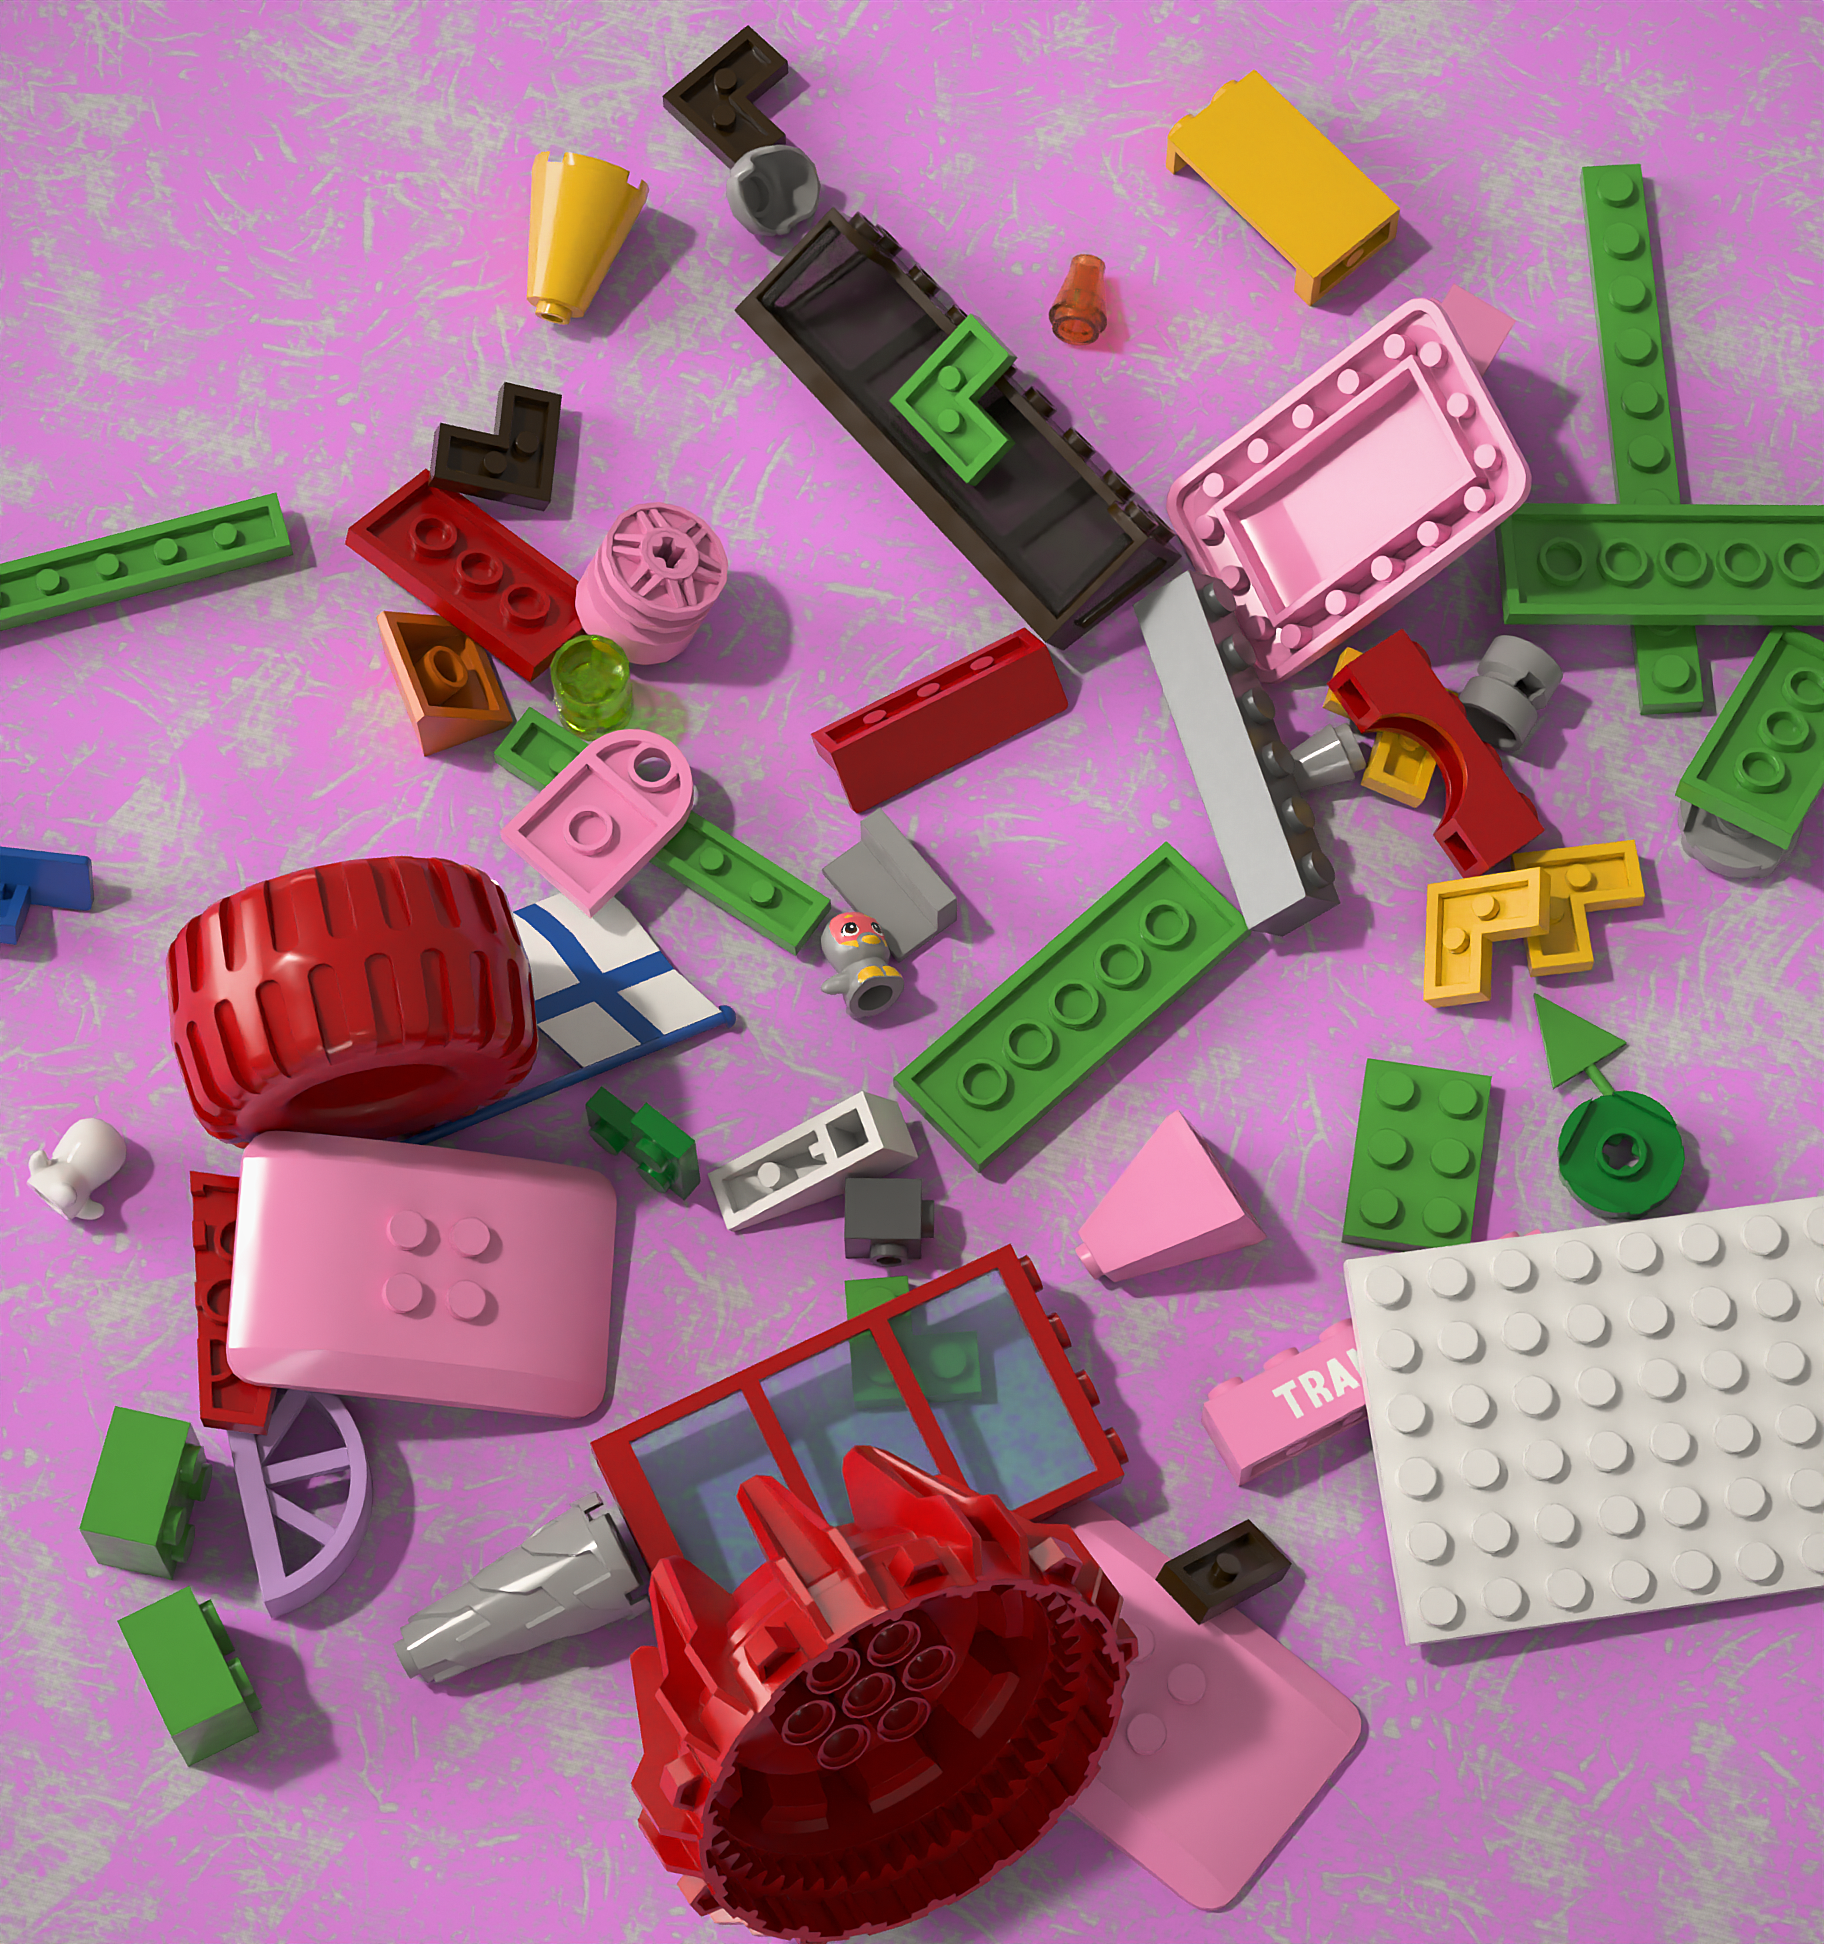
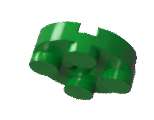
(1608, 1120)

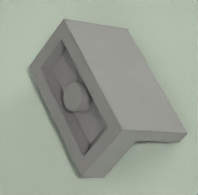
(894, 886)

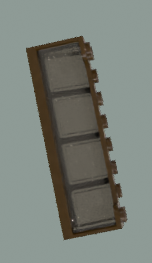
(1044, 518)

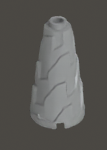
(550, 1587)

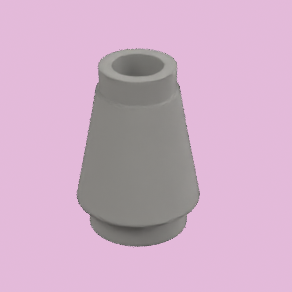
(1327, 758)

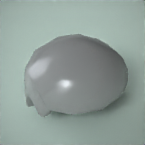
(773, 189)

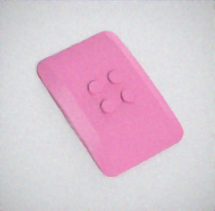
(1351, 489)
(421, 1275)
(1214, 1732)

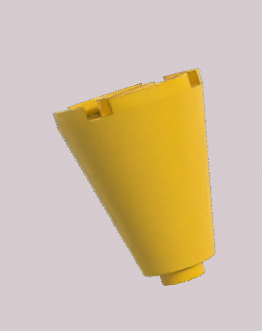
(576, 230)

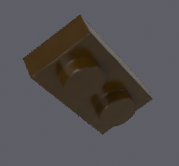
(1223, 1571)

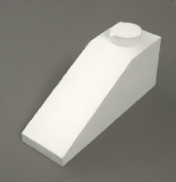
(811, 1161)

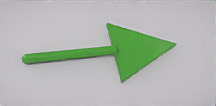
(1573, 1045)

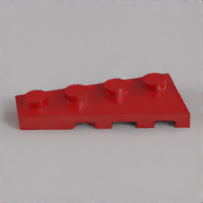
(223, 1397)

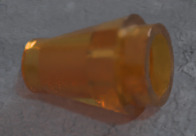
(1080, 305)

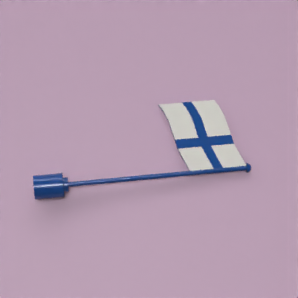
(597, 996)

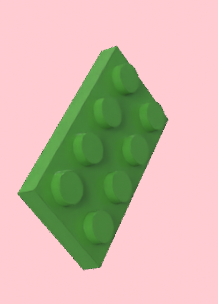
(1767, 745)

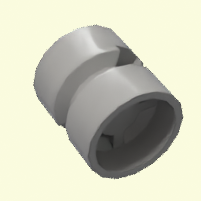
(1510, 688)

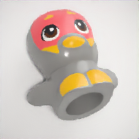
(861, 958)

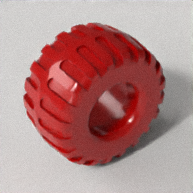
(352, 1001)

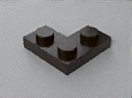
(719, 96)
(510, 464)

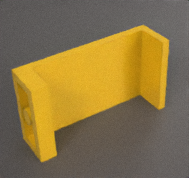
(1286, 182)

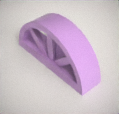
(262, 1506)

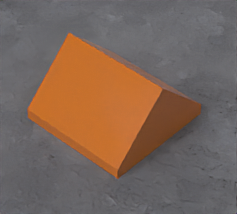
(442, 680)

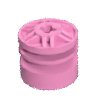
(652, 581)

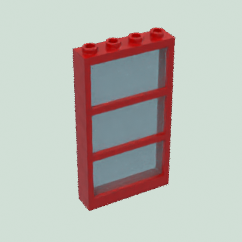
(944, 1376)

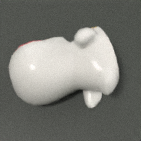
(80, 1163)

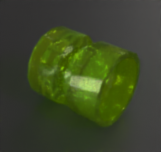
(592, 687)

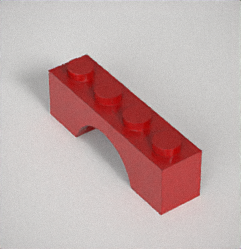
(1400, 694)

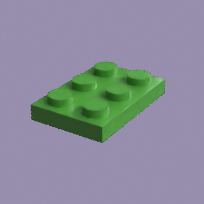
(1416, 1157)

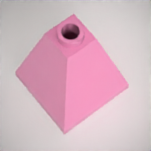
(1167, 1209)

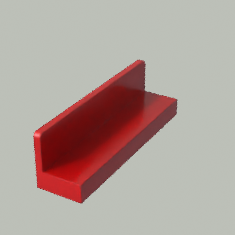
(942, 719)

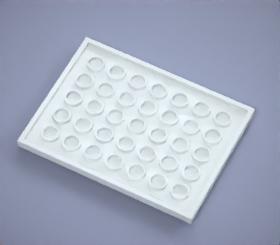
(1598, 1418)

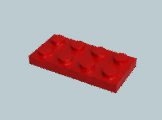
(472, 573)

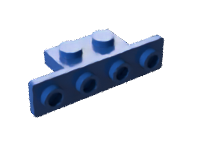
(41, 880)

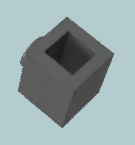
(886, 1220)

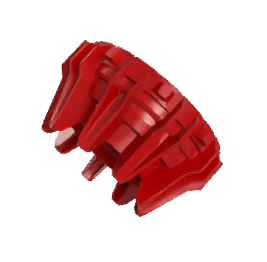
(872, 1703)

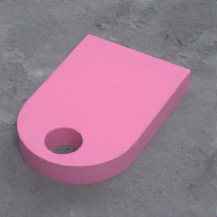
(602, 819)

